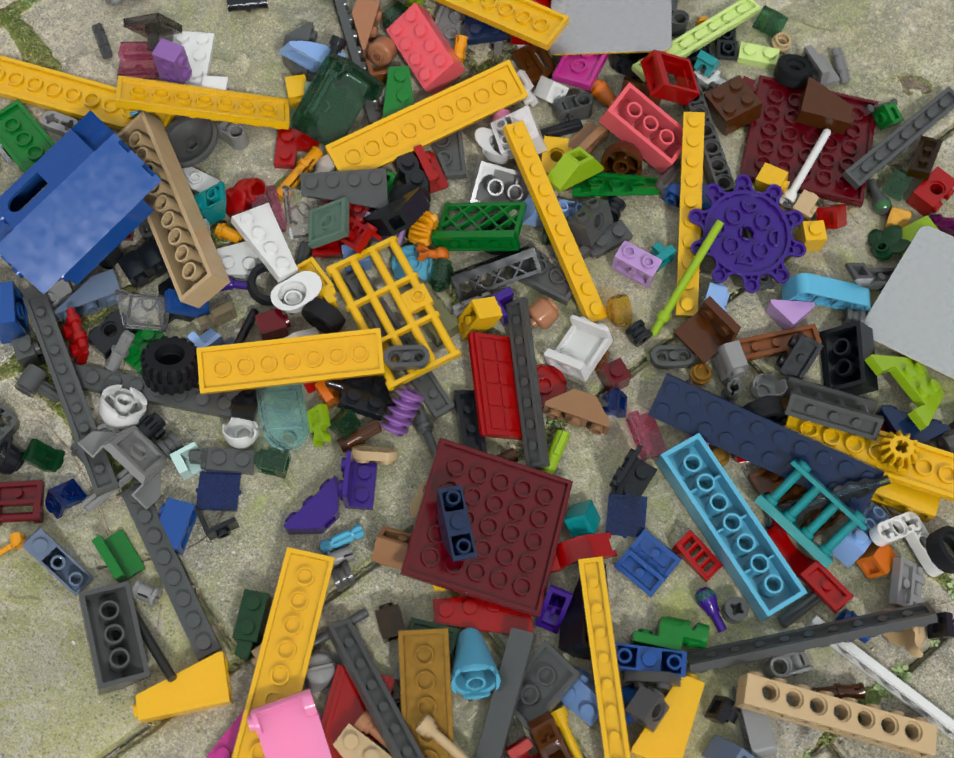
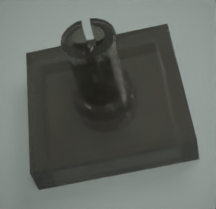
(152, 27)

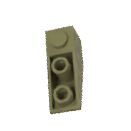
(448, 319)

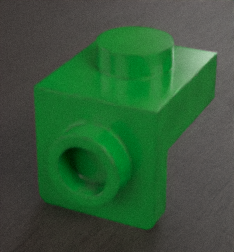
(887, 116)

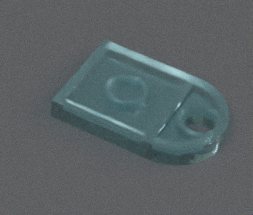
(283, 412)

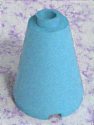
(473, 667)

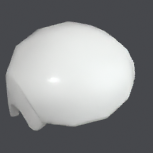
(240, 432)

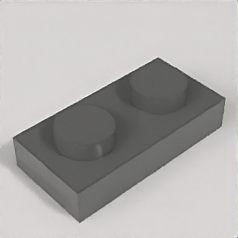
(661, 680)

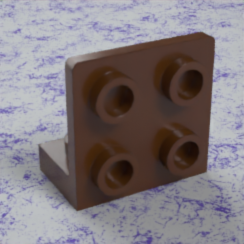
(707, 330)

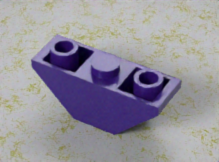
(317, 511)

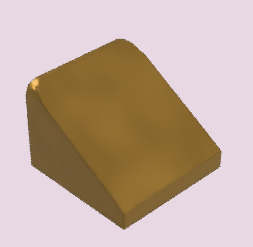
(897, 217)

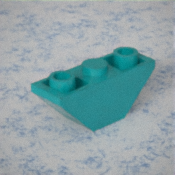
(212, 202)

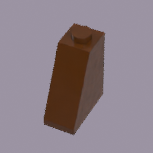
(824, 108)

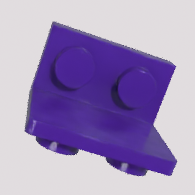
(359, 483)

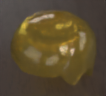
(619, 310)

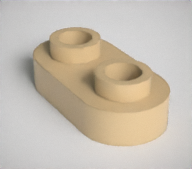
(369, 453)

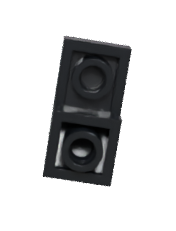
(727, 46)

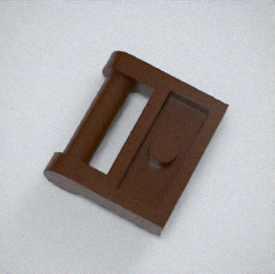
(528, 61)

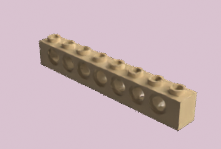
(922, 734)

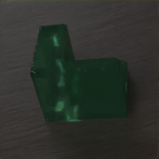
(770, 21)

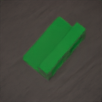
(119, 556)

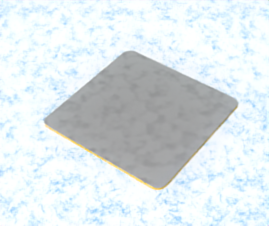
(613, 26)
(918, 303)

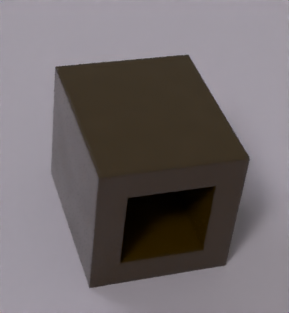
(389, 621)

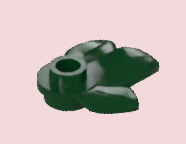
(887, 242)

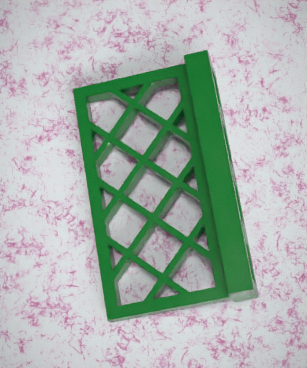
(478, 238)

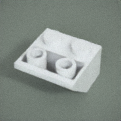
(523, 114)

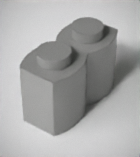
(731, 362)

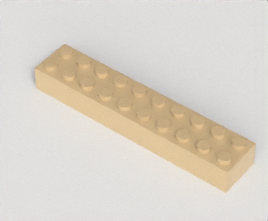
(176, 216)

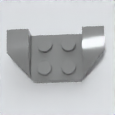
(135, 454)

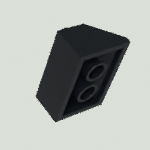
(845, 357)

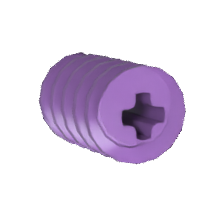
(403, 411)

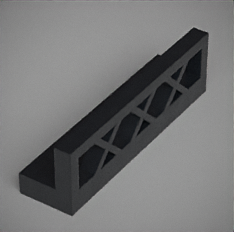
(493, 264)

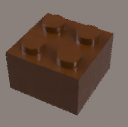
(733, 105)

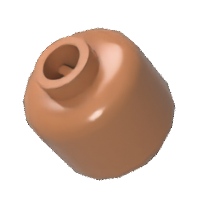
(382, 51)
(543, 313)

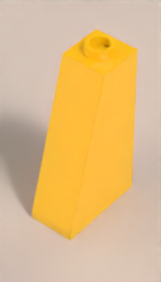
(194, 690)
(673, 731)

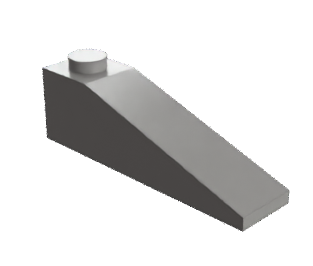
(497, 184)

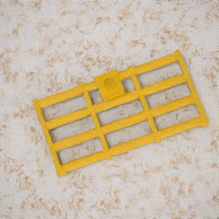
(408, 304)

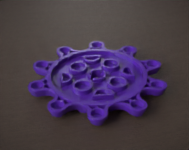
(766, 222)

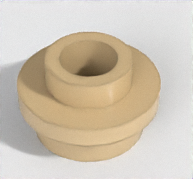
(783, 38)

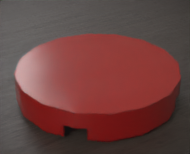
(550, 382)

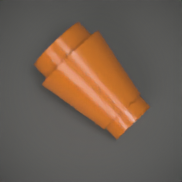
(602, 93)

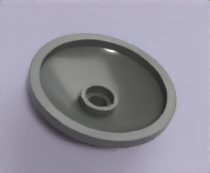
(192, 139)

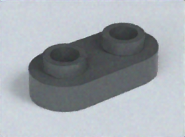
(671, 356)
(407, 357)

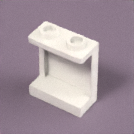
(580, 348)

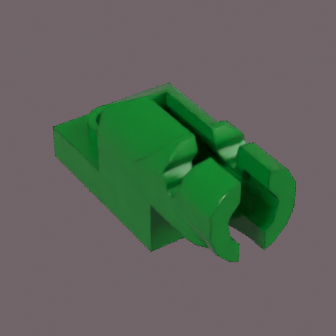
(671, 634)

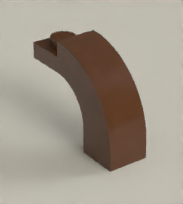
(547, 737)

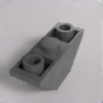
(303, 33)

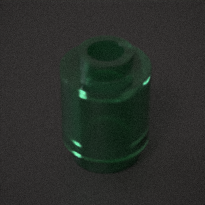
(440, 275)

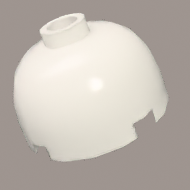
(121, 406)

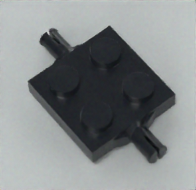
(363, 395)

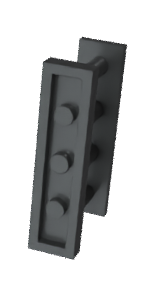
(832, 408)

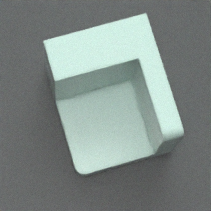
(182, 463)

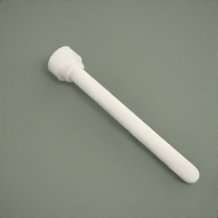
(789, 198)

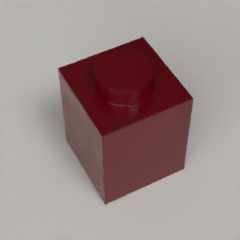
(273, 324)
(614, 375)

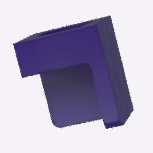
(503, 297)

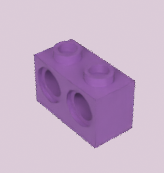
(171, 62)

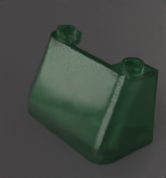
(334, 99)

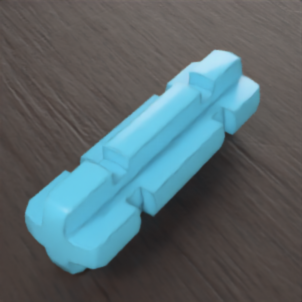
(341, 539)

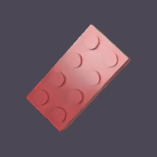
(425, 49)
(645, 125)

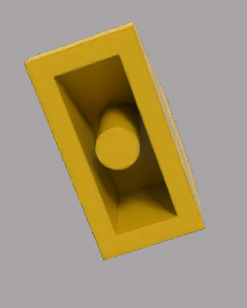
(479, 316)

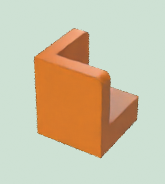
(328, 395)
(876, 560)

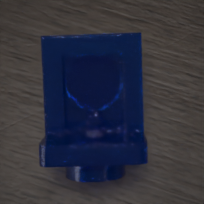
(64, 497)

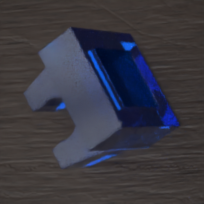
(617, 403)

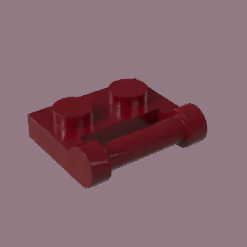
(22, 494)

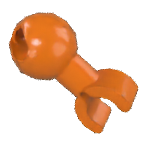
(424, 252)

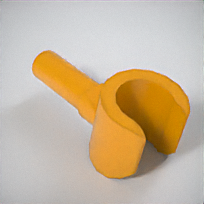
(15, 542)

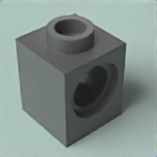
(647, 708)

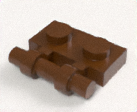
(767, 482)

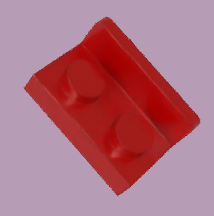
(431, 168)
(359, 234)

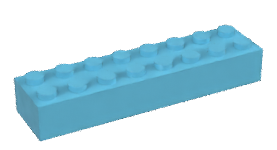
(730, 527)

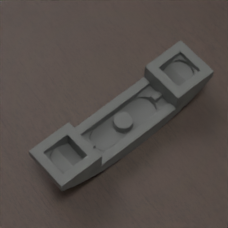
(869, 277)

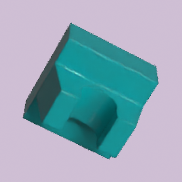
(707, 60)
(665, 254)

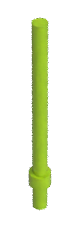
(664, 315)

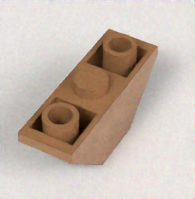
(579, 410)

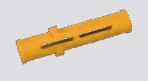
(304, 166)

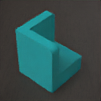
(582, 519)

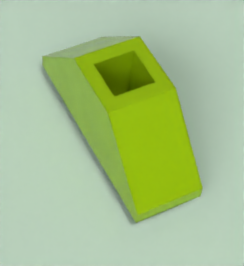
(573, 168)

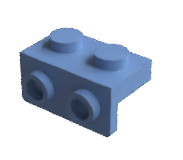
(583, 698)

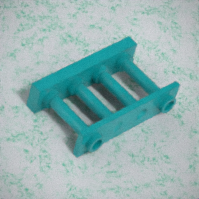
(805, 535)

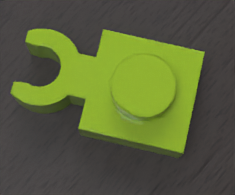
(318, 422)

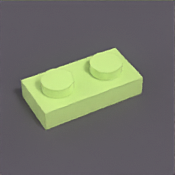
(758, 55)

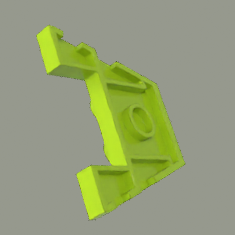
(915, 381)

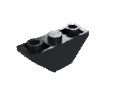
(399, 213)

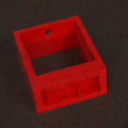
(655, 70)

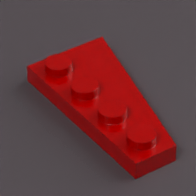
(474, 613)

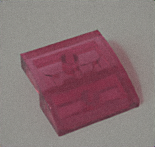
(136, 61)

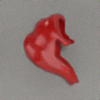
(239, 196)

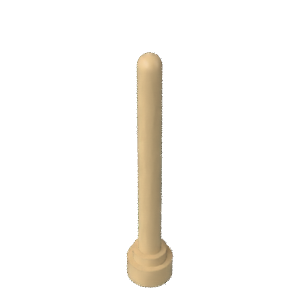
(429, 729)

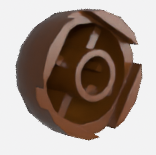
(622, 159)

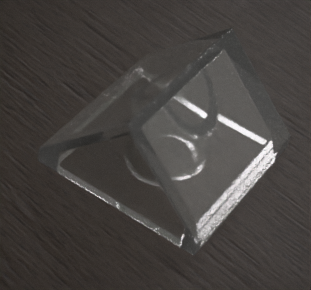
(297, 211)
(142, 310)

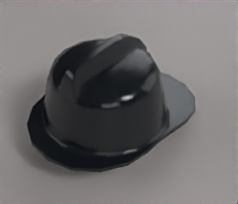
(10, 456)

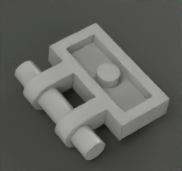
(905, 583)

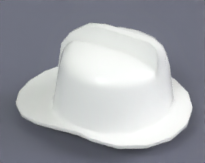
(490, 149)
(296, 291)

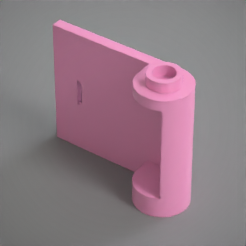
(290, 728)

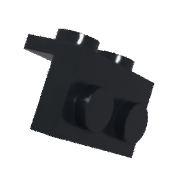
(799, 356)

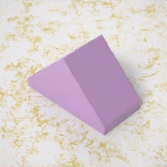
(789, 313)

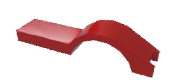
(580, 548)
(811, 571)

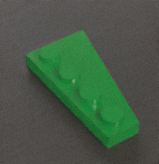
(398, 90)
(616, 185)

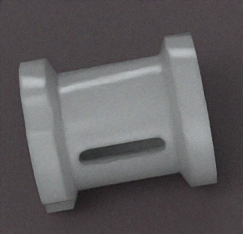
(146, 592)

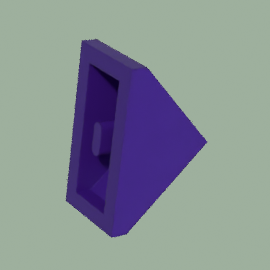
(554, 609)

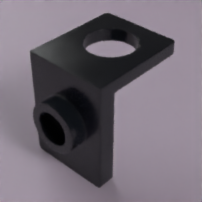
(219, 531)

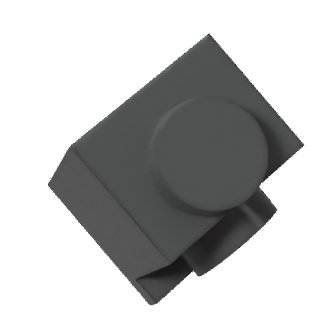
(28, 351)

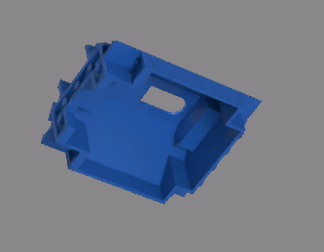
(81, 213)

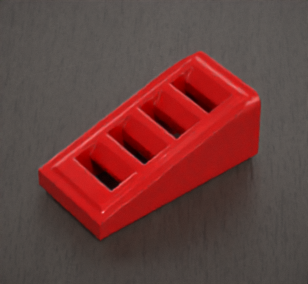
(697, 544)

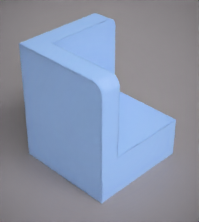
(207, 339)

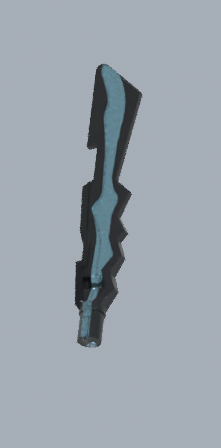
(843, 492)

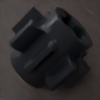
(152, 426)

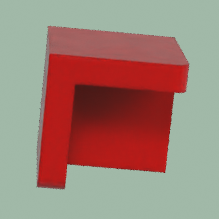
(833, 215)

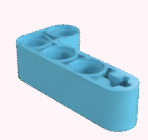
(826, 292)

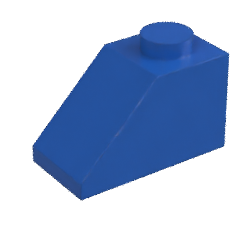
(178, 521)

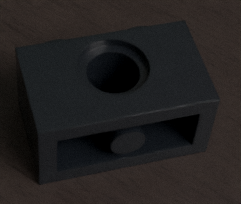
(99, 336)

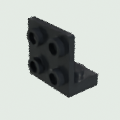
(634, 475)

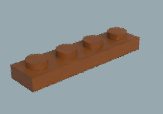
(775, 342)

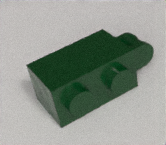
(251, 622)

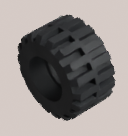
(170, 365)

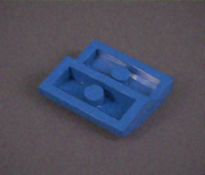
(648, 562)

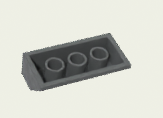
(113, 637)

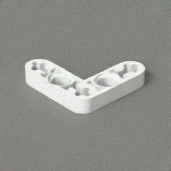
(913, 533)

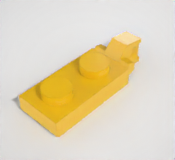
(328, 290)

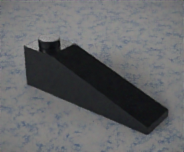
(573, 630)

